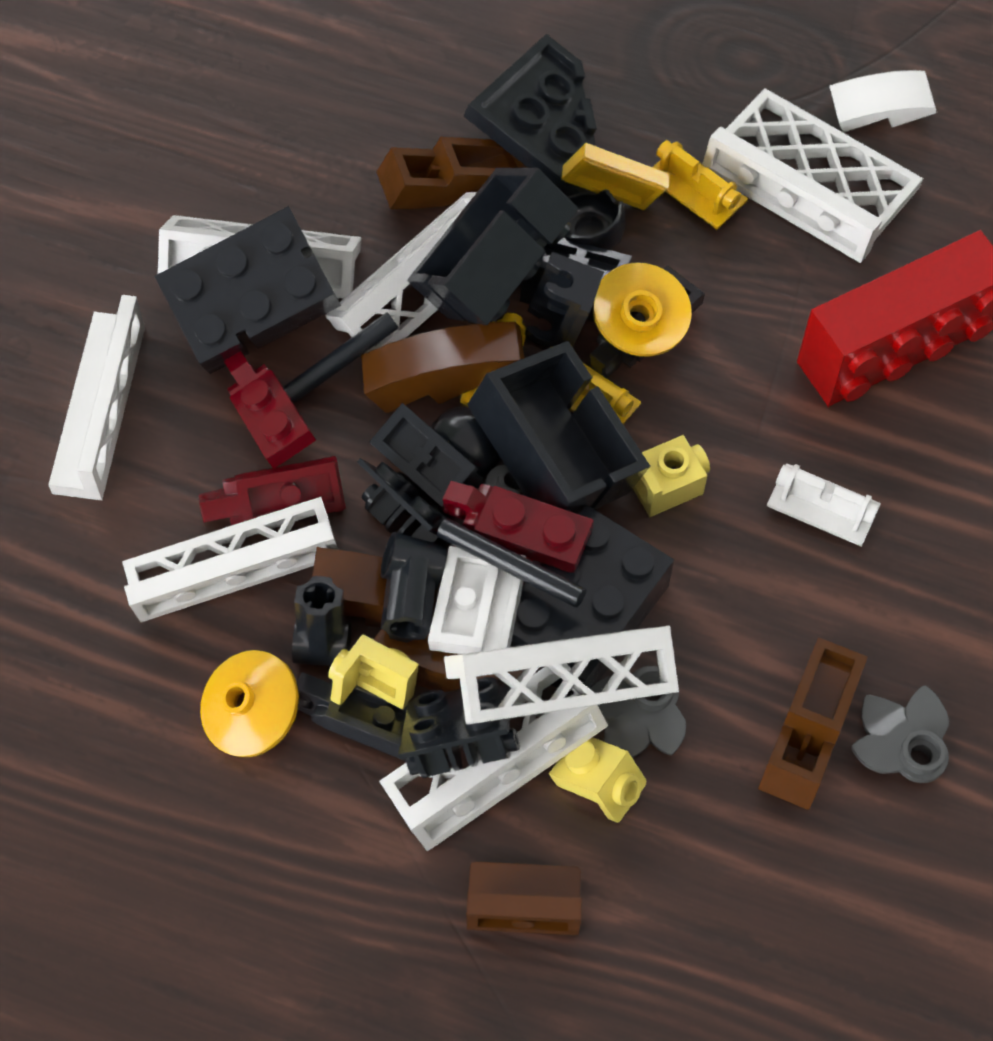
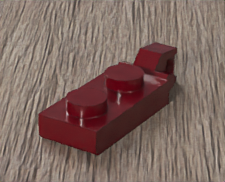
(267, 411)
(272, 489)
(521, 523)

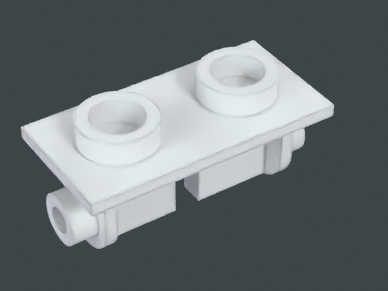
(823, 504)

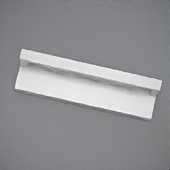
(187, 236)
(391, 279)
(98, 402)
(233, 567)
(559, 652)
(480, 787)

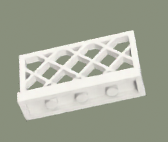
(796, 193)

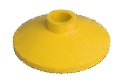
(647, 291)
(267, 707)

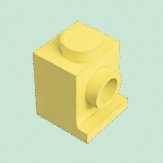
(667, 487)

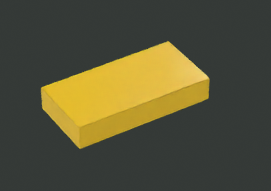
(624, 178)

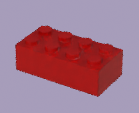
(900, 320)

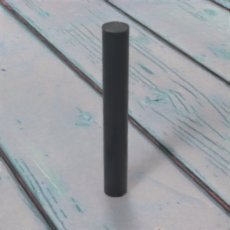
(340, 357)
(511, 563)

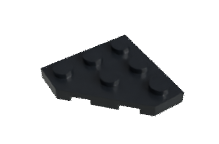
(539, 110)

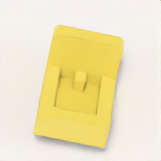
(376, 669)
(601, 775)

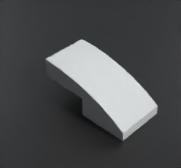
(890, 95)

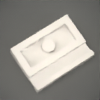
(474, 606)

